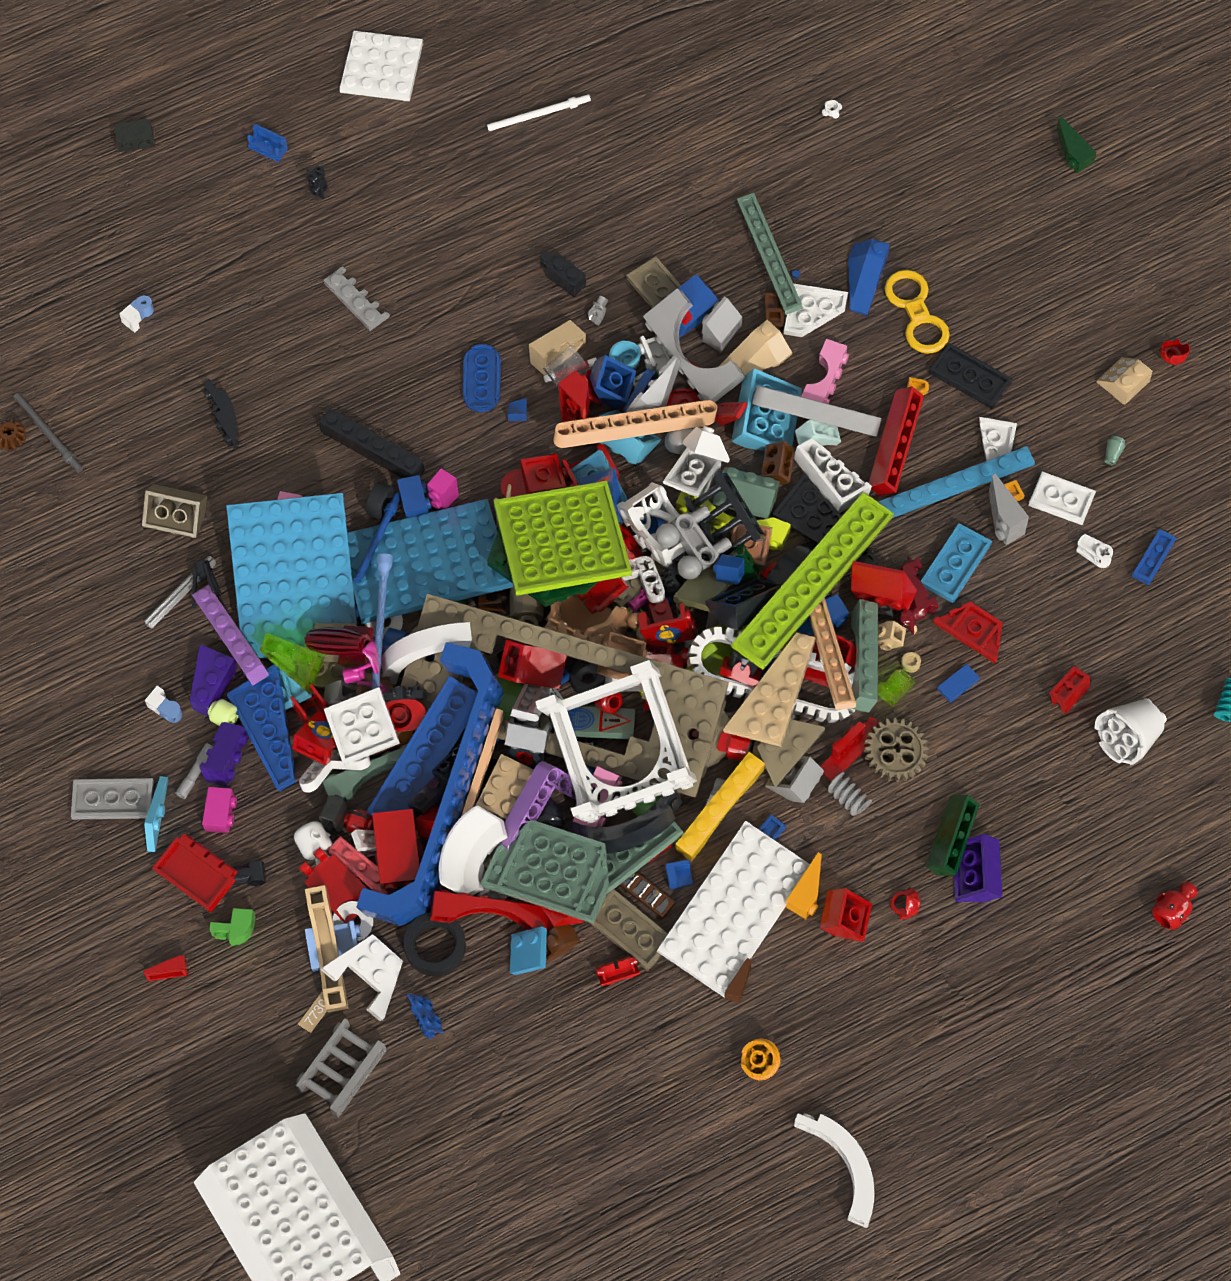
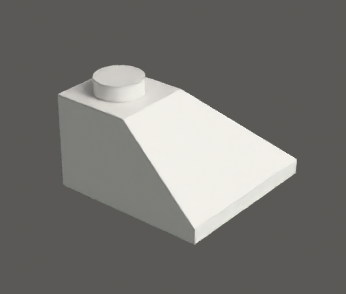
(706, 443)

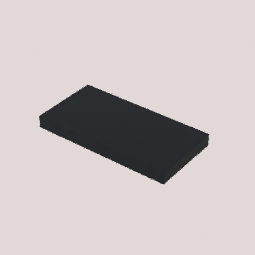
(970, 376)

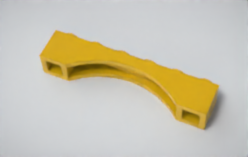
(713, 813)

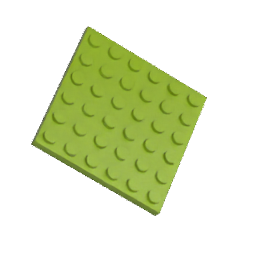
(562, 538)

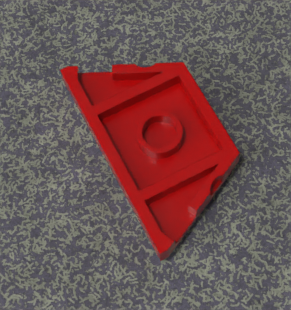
(973, 628)

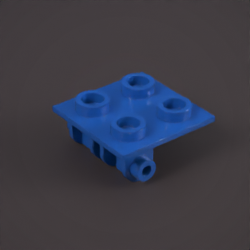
(423, 1011)

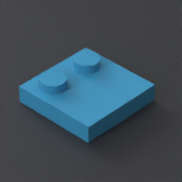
(528, 951)

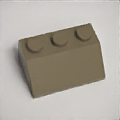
(173, 510)

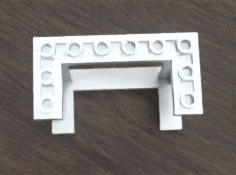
(588, 806)

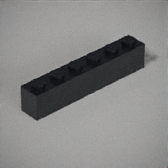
(370, 445)

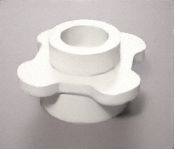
(832, 104)

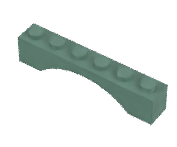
(865, 681)
(350, 781)

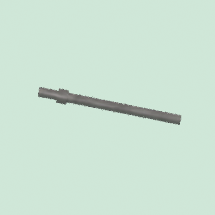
(68, 456)

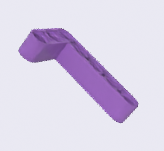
(534, 798)

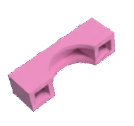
(831, 358)

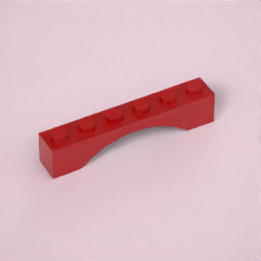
(449, 907)

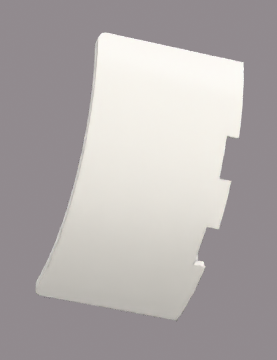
(466, 849)

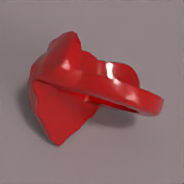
(912, 904)

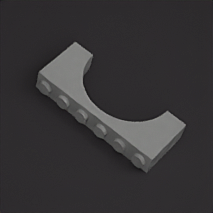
(666, 322)

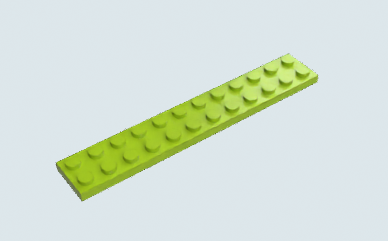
(812, 581)

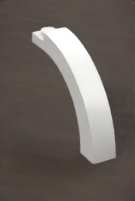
(422, 644)
(854, 1158)

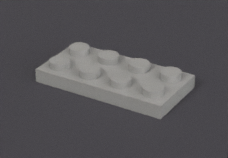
(111, 798)

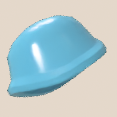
(626, 353)

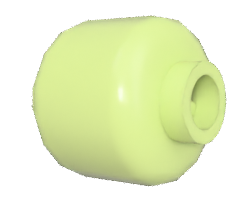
(222, 711)

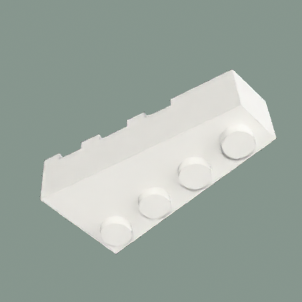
(830, 475)

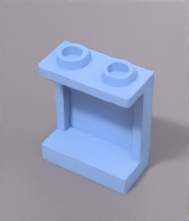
(346, 939)

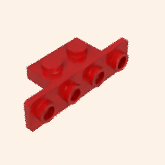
(848, 748)

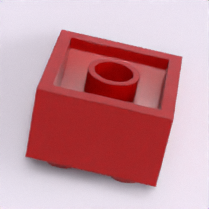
(846, 915)

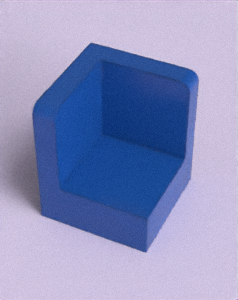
(679, 874)

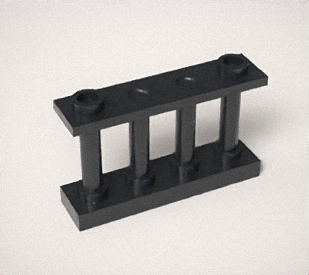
(733, 500)

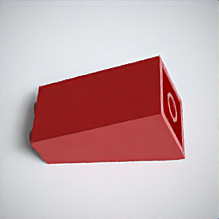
(396, 848)

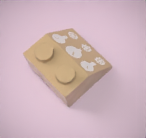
(1125, 378)

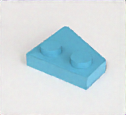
(291, 688)

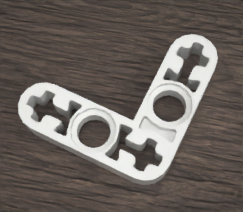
(638, 570)
(317, 772)

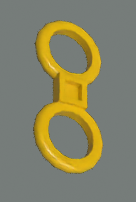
(917, 311)

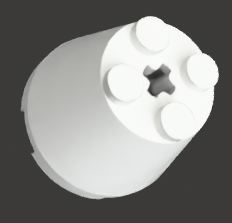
(1130, 730)

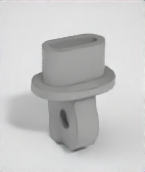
(598, 310)

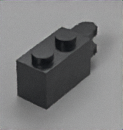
(563, 273)

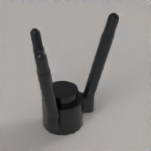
(204, 571)

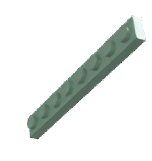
(769, 253)

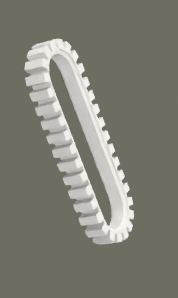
(716, 635)

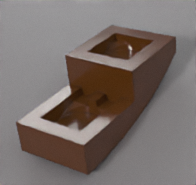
(773, 310)

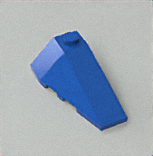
(865, 270)

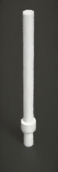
(571, 102)

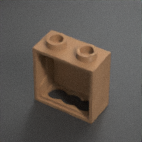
(621, 643)

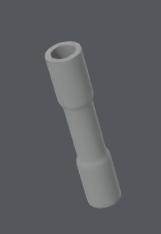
(188, 782)

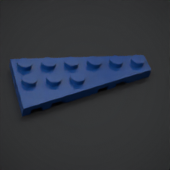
(265, 721)

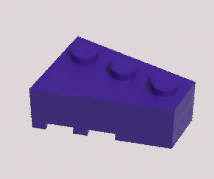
(210, 678)

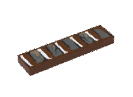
(648, 894)

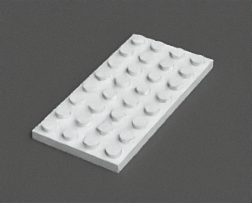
(733, 908)

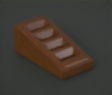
(737, 986)

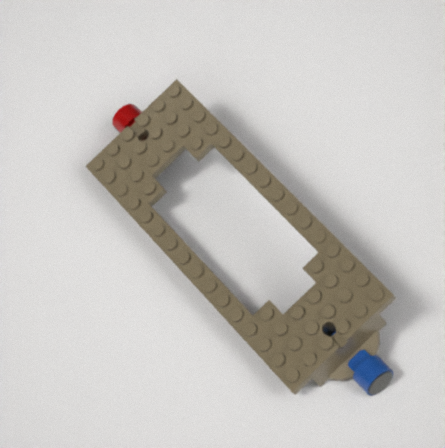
(692, 697)

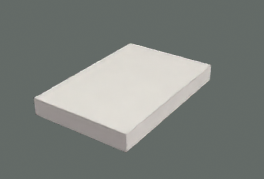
(1062, 498)

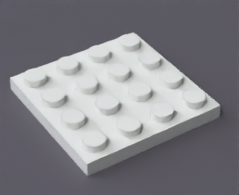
(381, 65)

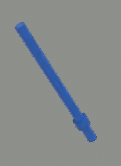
(390, 511)

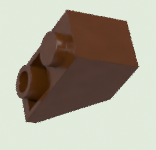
(560, 941)

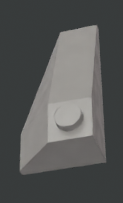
(658, 390)

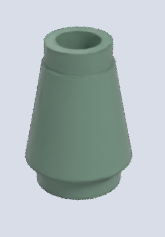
(1114, 448)

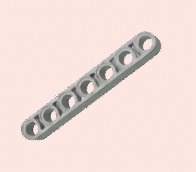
(816, 410)

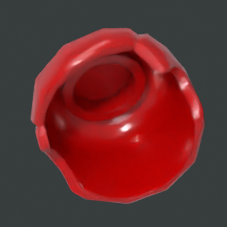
(1174, 352)

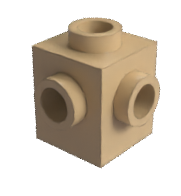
(890, 635)

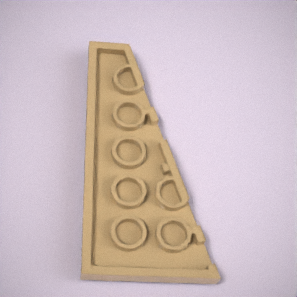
(771, 703)

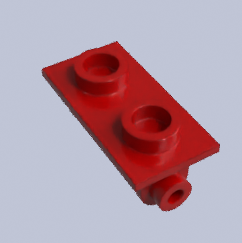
(610, 974)

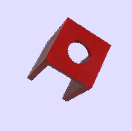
(315, 702)

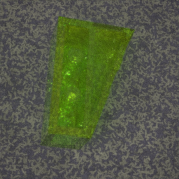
(295, 660)

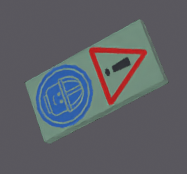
(598, 724)

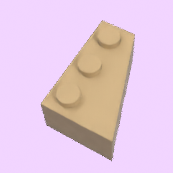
(554, 343)

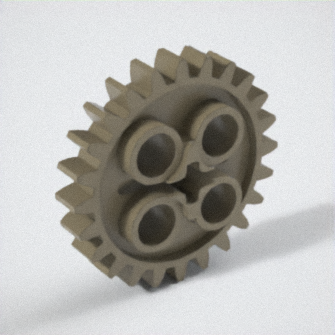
(897, 767)

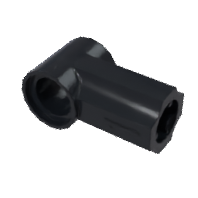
(251, 874)

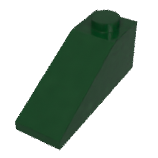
(1075, 149)

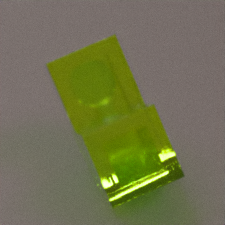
(896, 687)

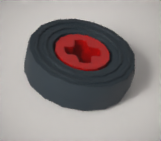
(530, 761)

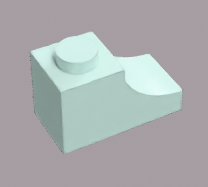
(821, 432)

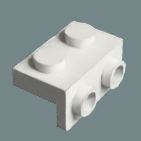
(654, 353)

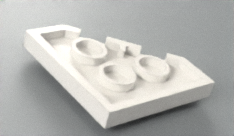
(818, 308)

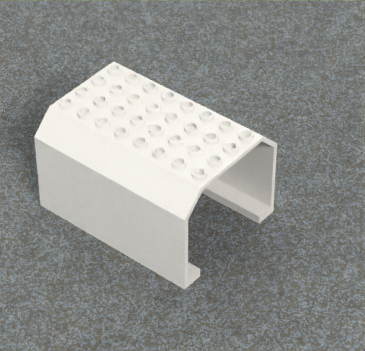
(292, 1209)

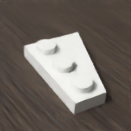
(996, 437)

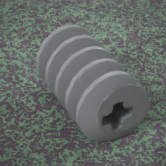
(847, 795)

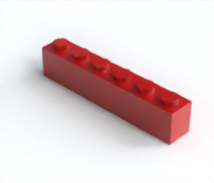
(895, 441)

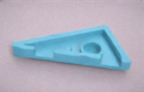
(155, 813)

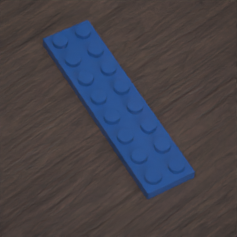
(426, 748)

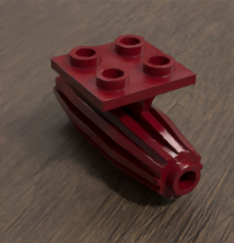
(343, 642)

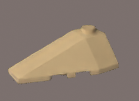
(761, 349)

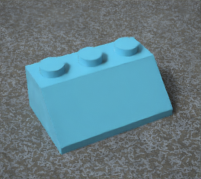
(633, 448)

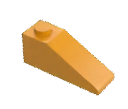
(804, 895)

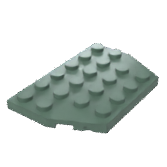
(552, 871)

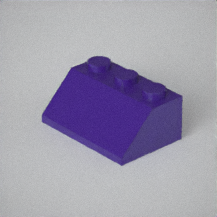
(979, 871)

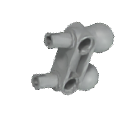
(693, 542)

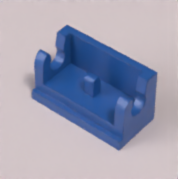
(267, 143)

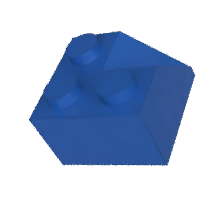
(612, 381)

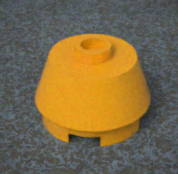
(760, 1059)

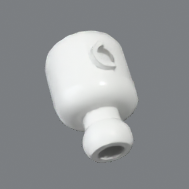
(310, 838)

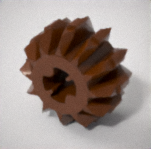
(11, 435)

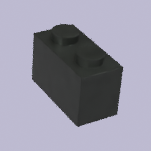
(134, 135)

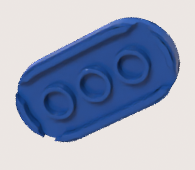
(481, 378)

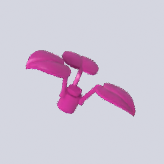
(357, 673)

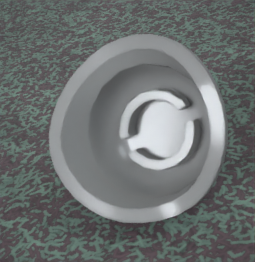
(674, 440)

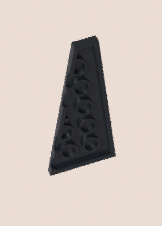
(812, 515)

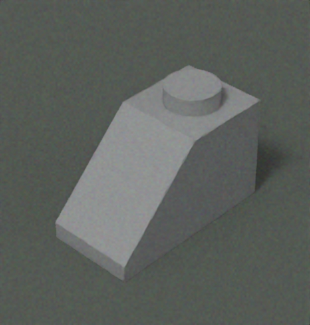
(338, 692)

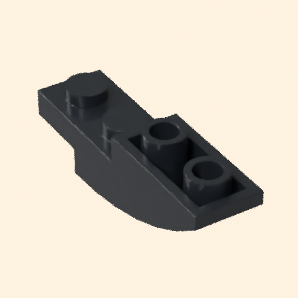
(224, 414)
(434, 790)

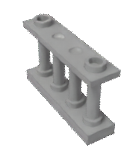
(350, 1086)

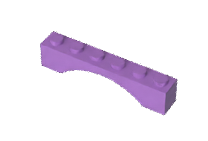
(230, 635)

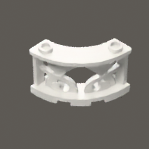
(632, 516)

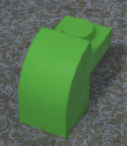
(239, 930)

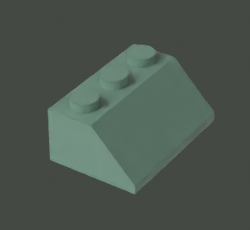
(757, 491)

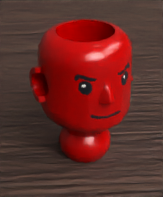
(1174, 906)

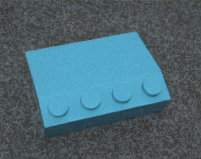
(762, 425)

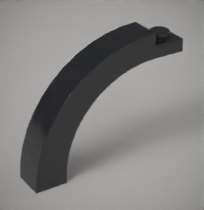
(636, 831)

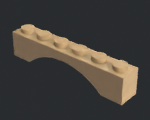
(326, 945)

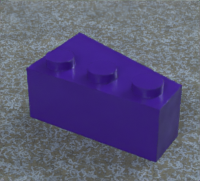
(224, 754)

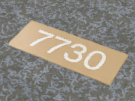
(314, 1014)

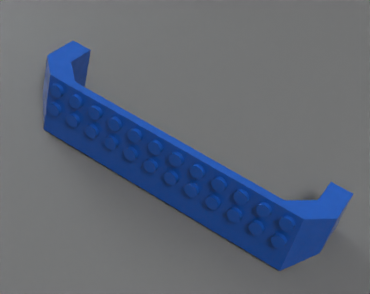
(417, 897)

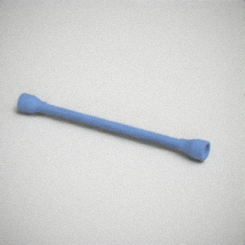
(384, 564)

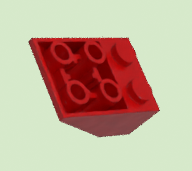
(531, 665)

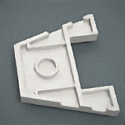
(375, 965)

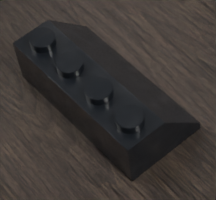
(742, 604)

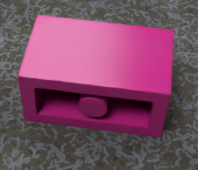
(442, 490)
(219, 809)

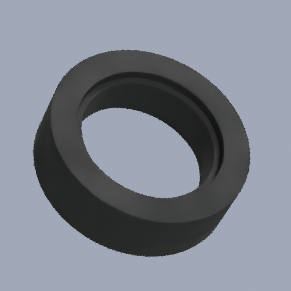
(440, 967)

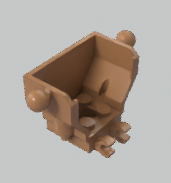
(576, 620)

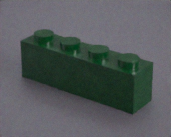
(952, 835)

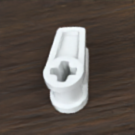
(1095, 550)

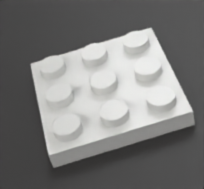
(361, 726)

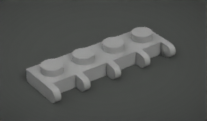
(355, 300)
(525, 705)

